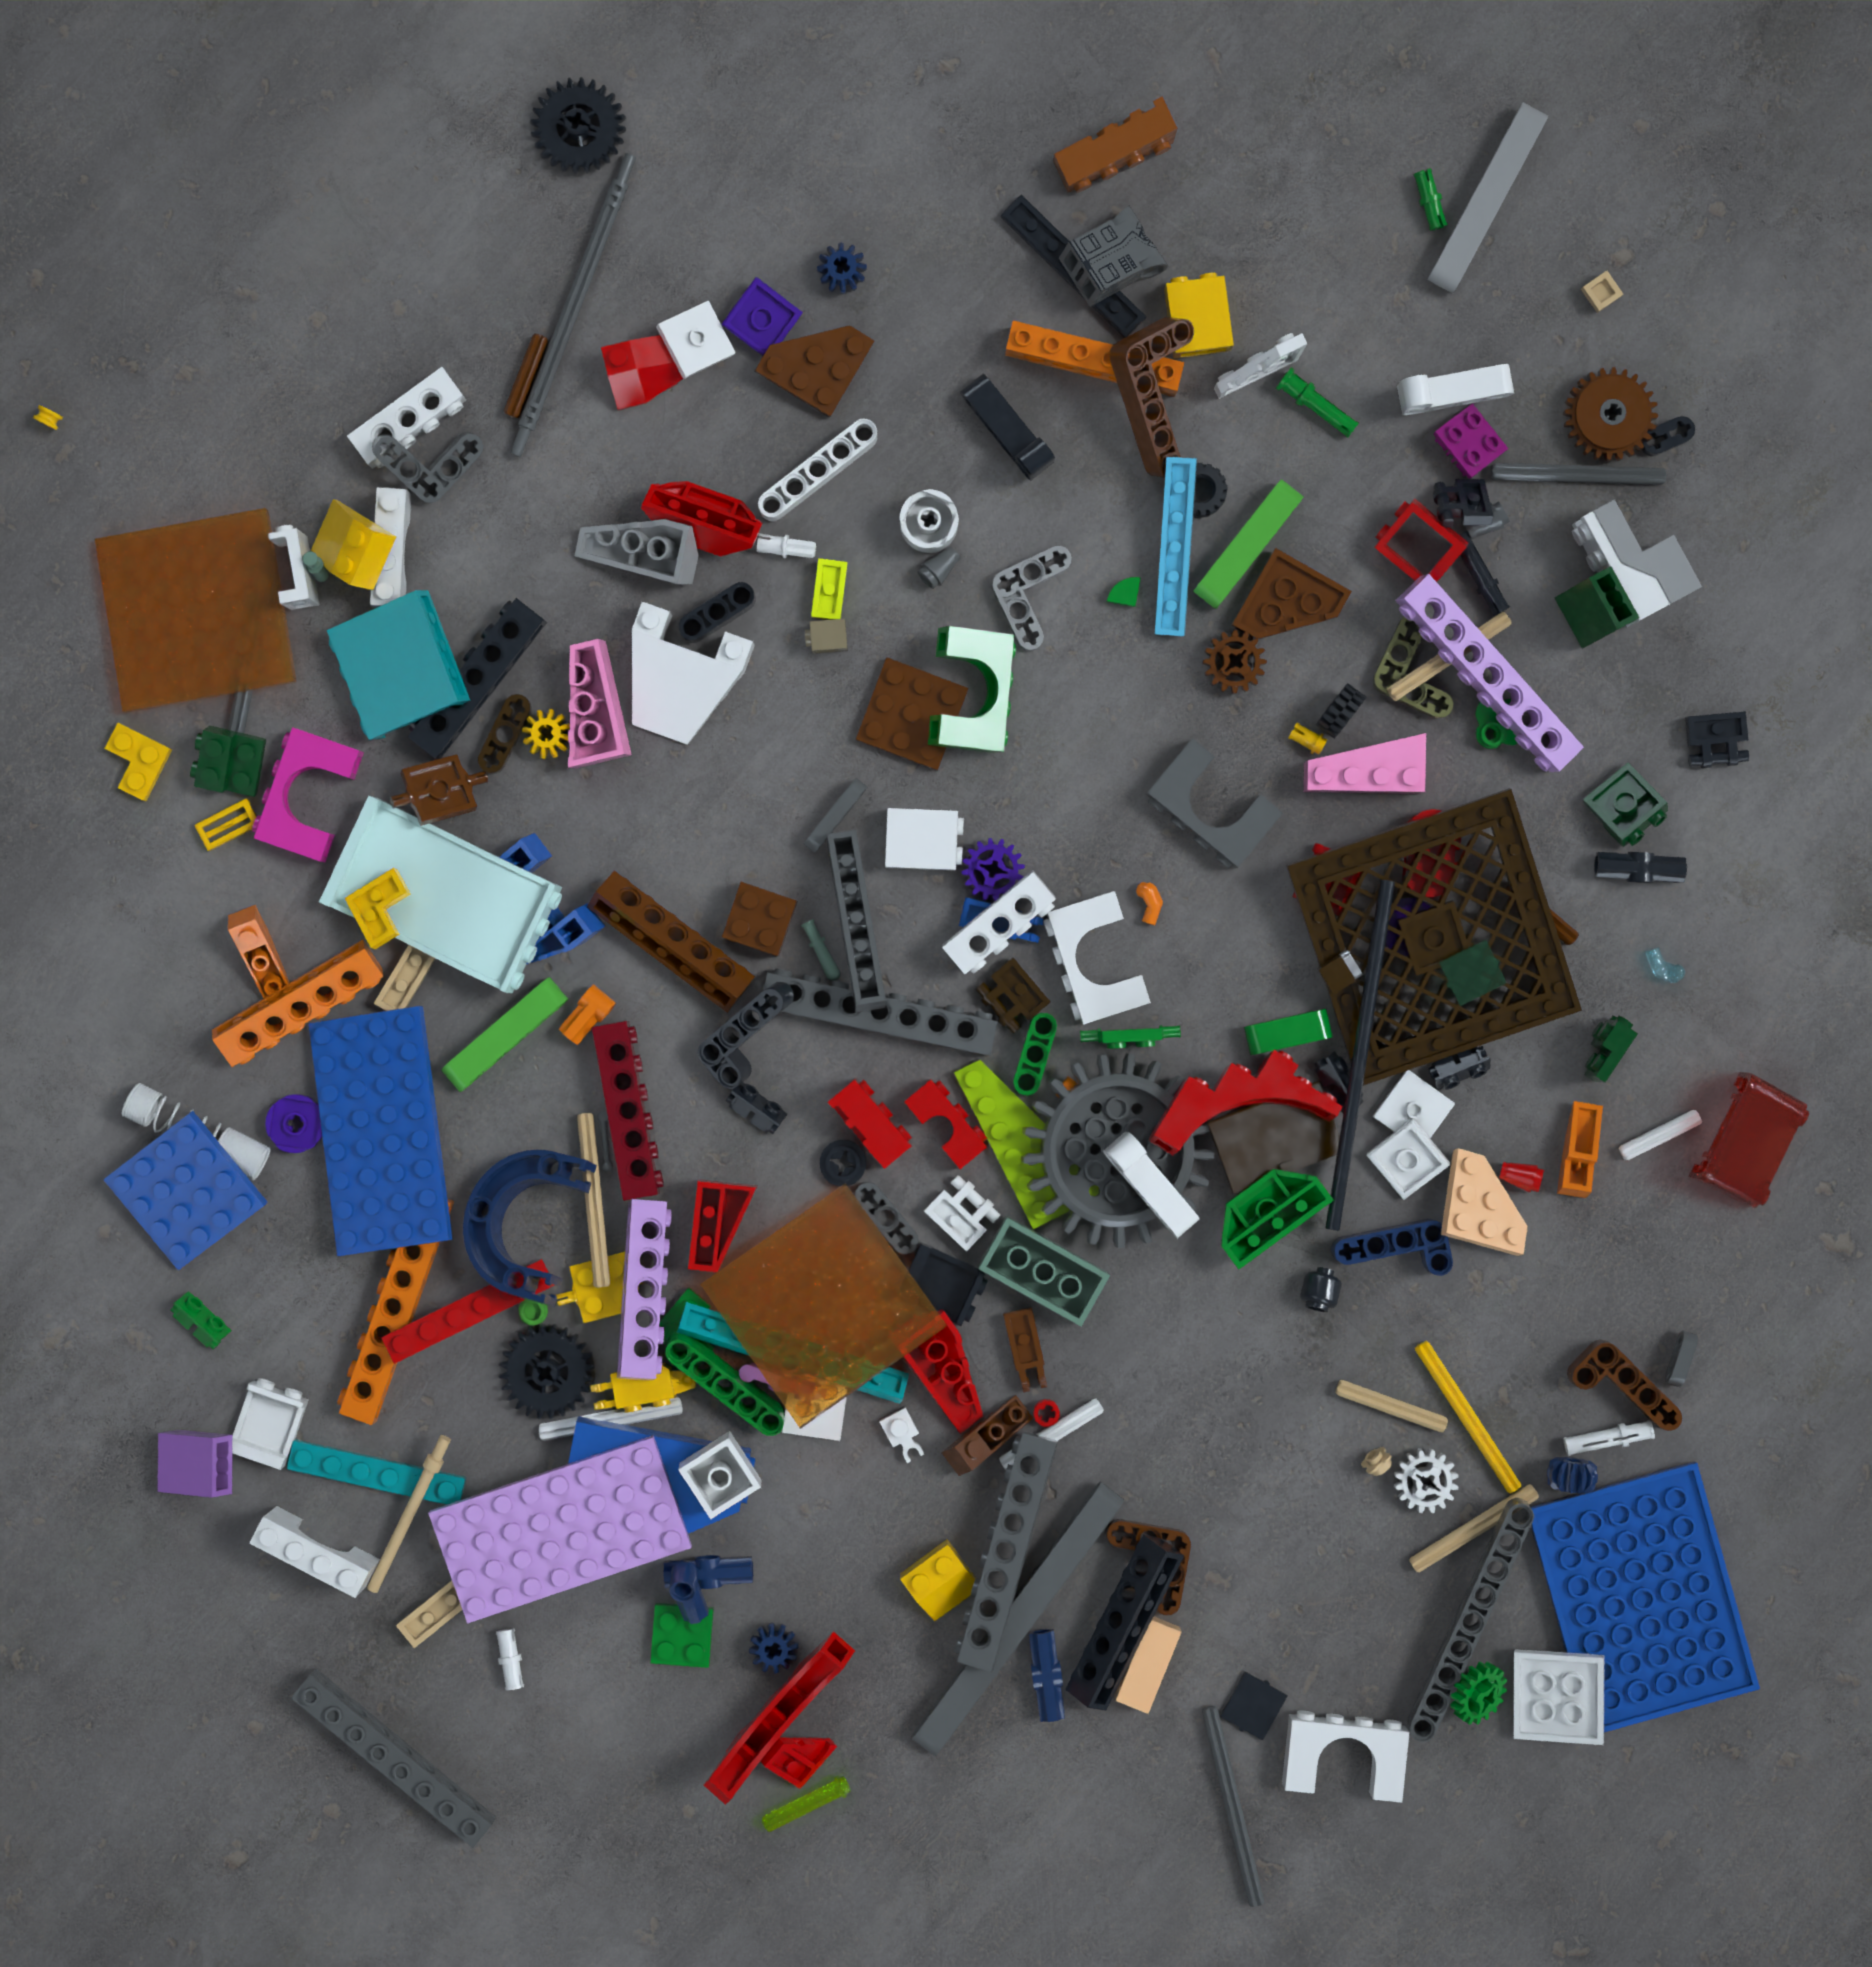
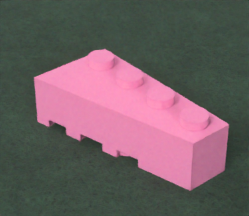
(594, 707)
(1379, 768)

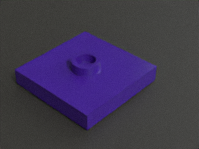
(761, 317)

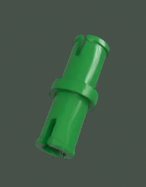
(1430, 199)

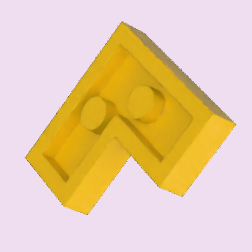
(145, 757)
(371, 905)

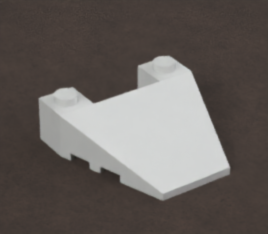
(676, 686)

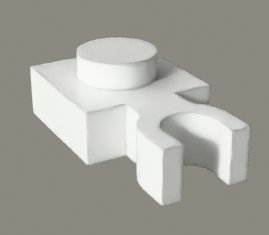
(900, 1430)

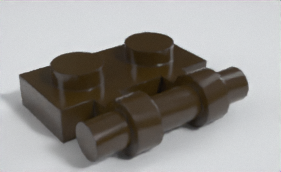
(1019, 989)

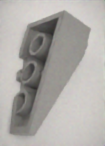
(648, 548)

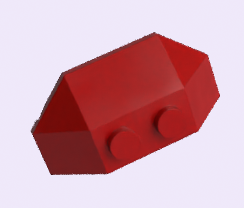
(718, 520)

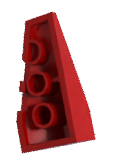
(639, 370)
(946, 1376)

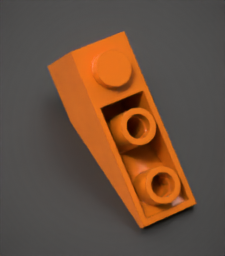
(257, 950)

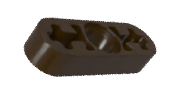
(520, 717)

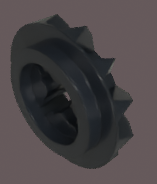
(850, 1174)

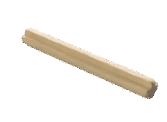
(1437, 664)
(1468, 1531)

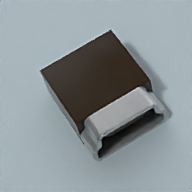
(1339, 972)

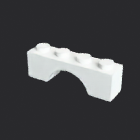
(393, 515)

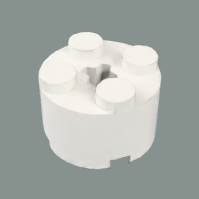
(921, 506)

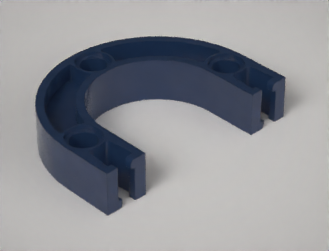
(497, 1190)

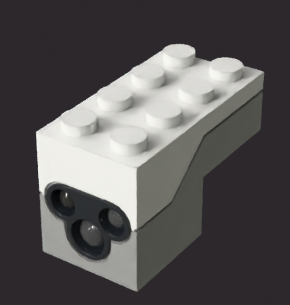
(1649, 576)

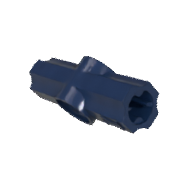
(716, 1571)
(1046, 1675)

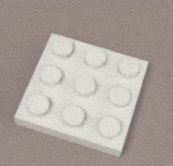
(1559, 1697)

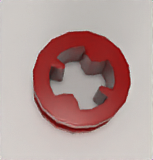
(1041, 1405)

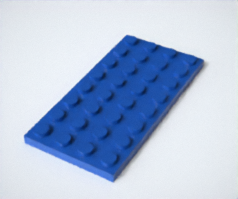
(380, 1131)

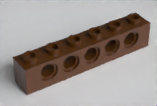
(670, 941)

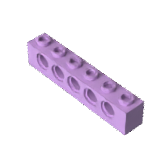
(629, 1364)

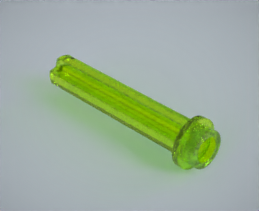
(806, 1803)

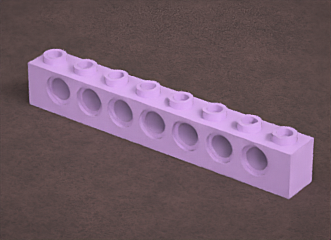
(1562, 744)

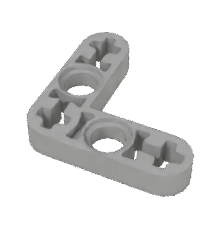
(1017, 594)

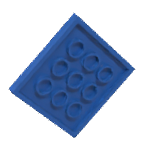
(185, 1190)

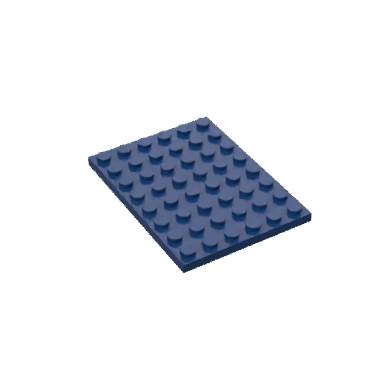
(1649, 1589)

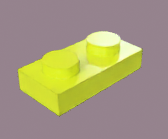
(829, 589)

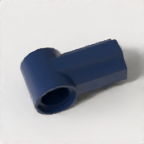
(687, 1592)

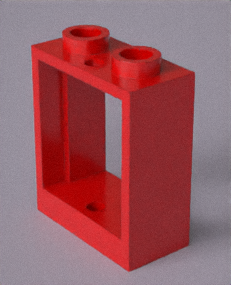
(1403, 513)

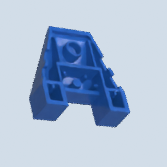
(563, 932)

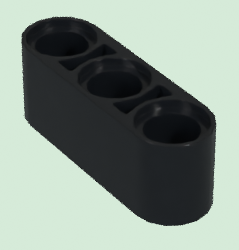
(724, 599)

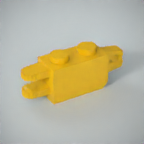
(632, 1393)

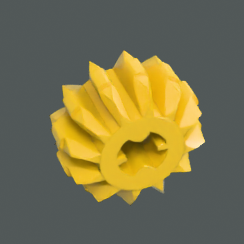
(536, 735)

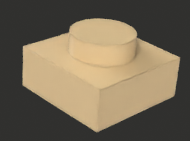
(1602, 291)

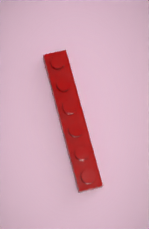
(454, 1318)

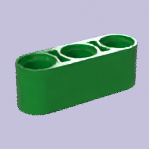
(1288, 1031)
(1036, 1069)

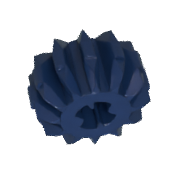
(829, 268)
(1572, 1475)
(778, 1657)

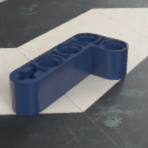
(1390, 1248)

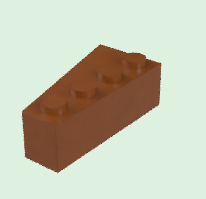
(1116, 147)

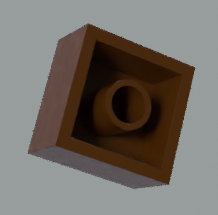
(759, 919)

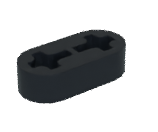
(1669, 442)

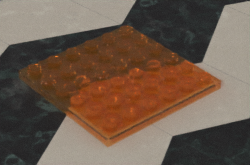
(195, 610)
(823, 1305)

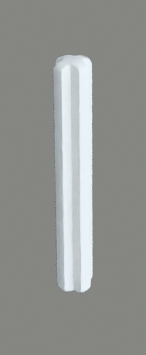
(1062, 1427)

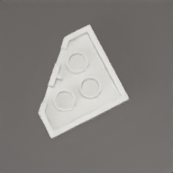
(1262, 364)

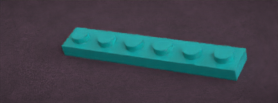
(372, 1472)

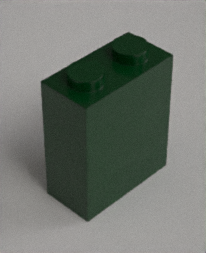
(1596, 607)

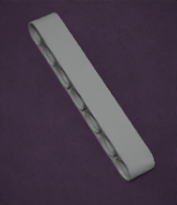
(1487, 197)

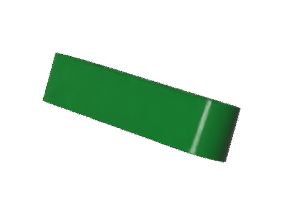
(732, 1395)

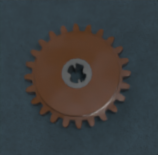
(1625, 399)

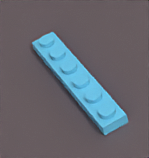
(1175, 546)

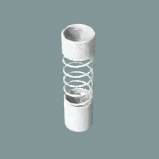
(145, 1104)

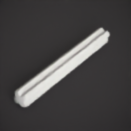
(566, 1427)

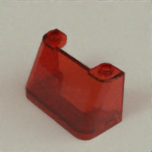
(1751, 1141)

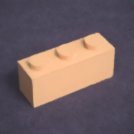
(1148, 1666)

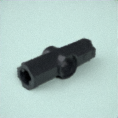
(1640, 867)

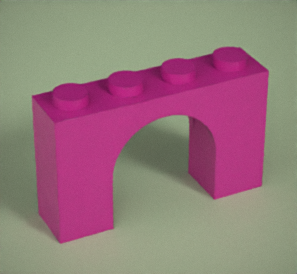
(277, 823)

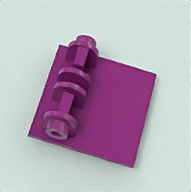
(1470, 441)

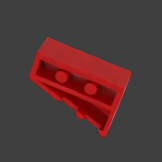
(871, 1122)
(716, 1220)

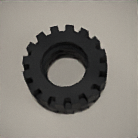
(1219, 486)

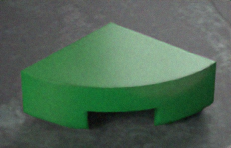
(1125, 592)

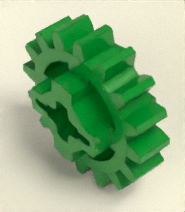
(1478, 1693)

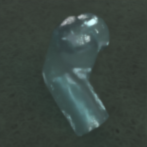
(1662, 969)

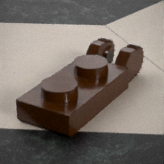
(1025, 1345)

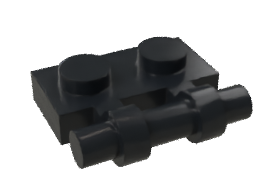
(1471, 506)
(1717, 729)

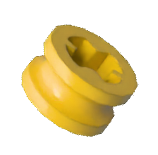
(47, 417)

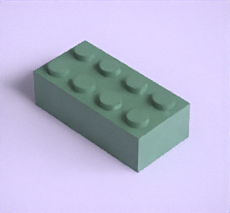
(1043, 1271)

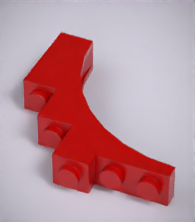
(1235, 1088)
(777, 1715)

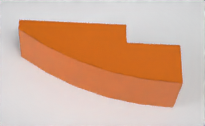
(1580, 1150)

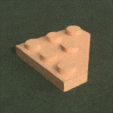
(1480, 1208)

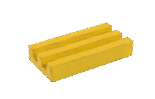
(250, 813)

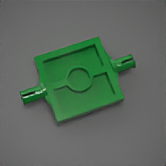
(1117, 1038)

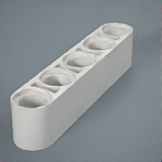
(822, 456)

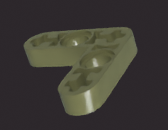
(1396, 676)

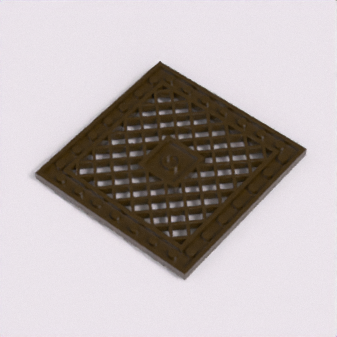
(1438, 932)

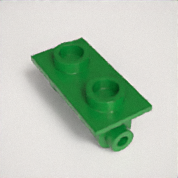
(191, 1311)

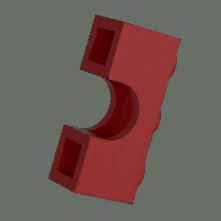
(932, 1101)

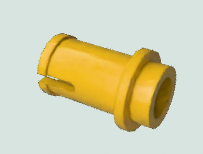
(1308, 738)

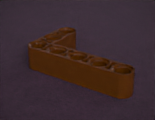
(1147, 393)

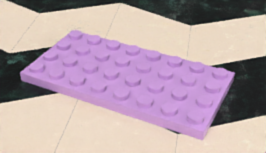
(560, 1529)

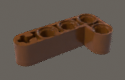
(1630, 1388)

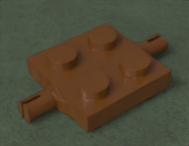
(438, 789)

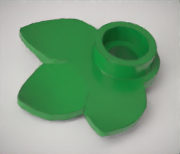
(1487, 720)

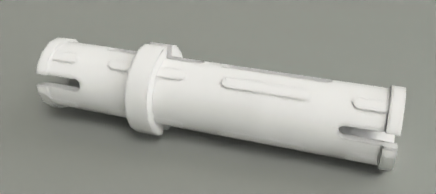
(1616, 1436)

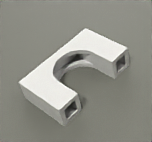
(1068, 927)
(345, 1571)
(1311, 1734)

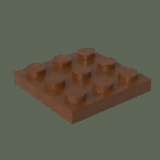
(902, 709)

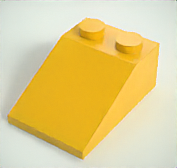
(352, 546)

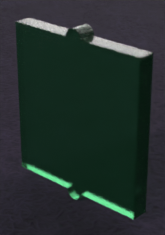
(1472, 972)

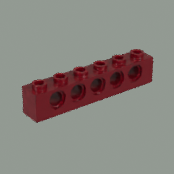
(631, 1184)

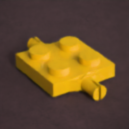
(593, 1301)

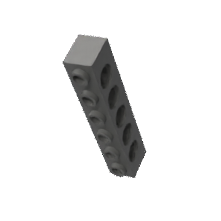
(855, 921)

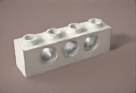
(412, 402)
(1028, 887)

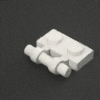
(958, 1221)

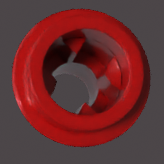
(1522, 1175)

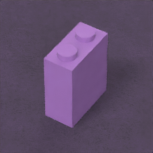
(195, 1463)

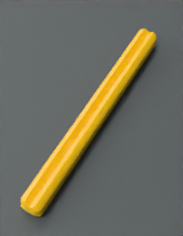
(1468, 1417)

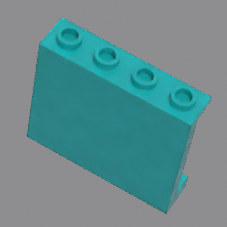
(397, 664)

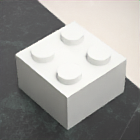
(720, 1475)

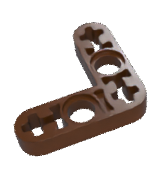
(1125, 1543)

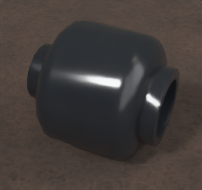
(1320, 1290)

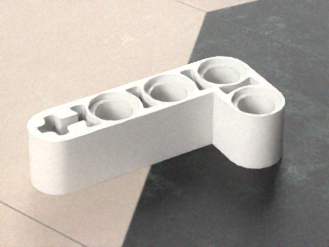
(1426, 394)
(1150, 1184)

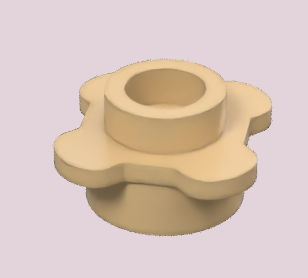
(1377, 1461)

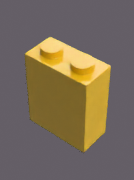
(1206, 307)

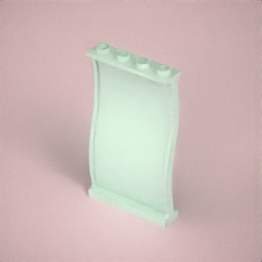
(462, 899)

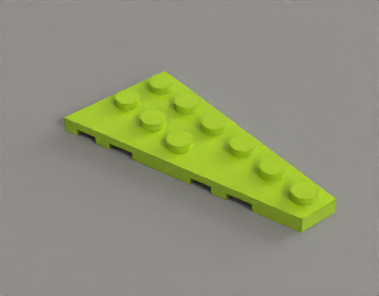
(1002, 1120)

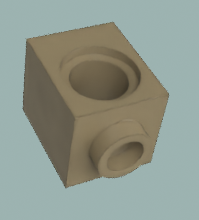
(827, 636)

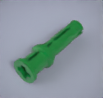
(1305, 394)

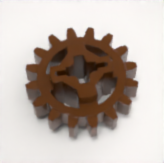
(1244, 672)

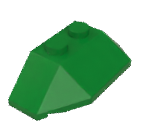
(1269, 1212)

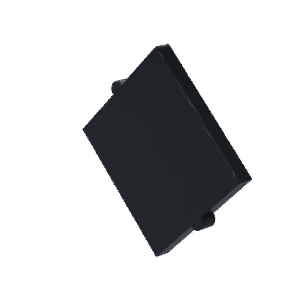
(1254, 1705)

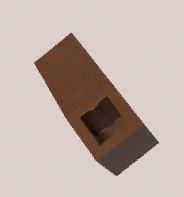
(987, 1436)

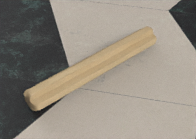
(1391, 1406)

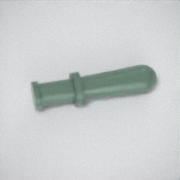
(315, 566)
(824, 956)

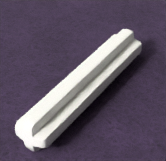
(1660, 1135)

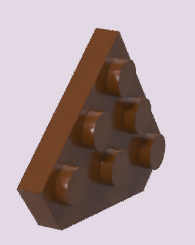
(816, 365)
(1289, 598)

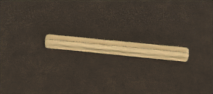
(594, 1202)

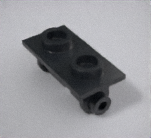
(1471, 1064)
(1334, 1072)
(767, 1113)

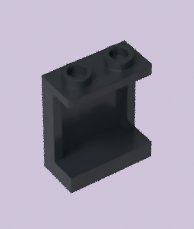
(947, 1282)

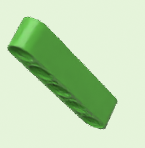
(1248, 544)
(504, 1034)

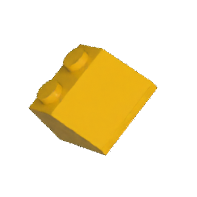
(939, 1580)

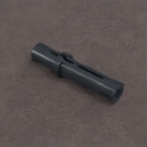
(1485, 582)

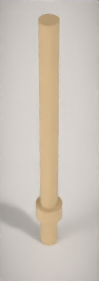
(431, 1466)

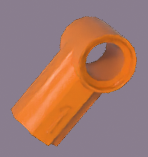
(591, 1009)

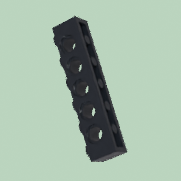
(493, 673)
(1124, 1622)

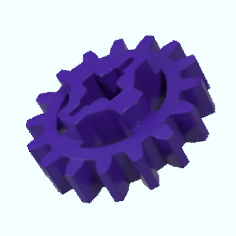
(998, 851)

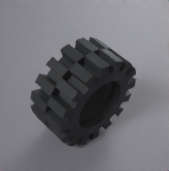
(1341, 710)

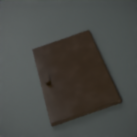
(1269, 1135)

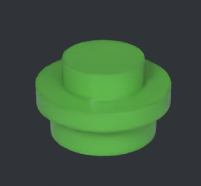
(532, 1312)

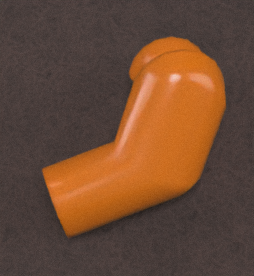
(1153, 901)

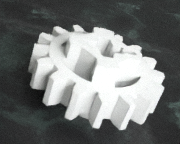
(1432, 1471)

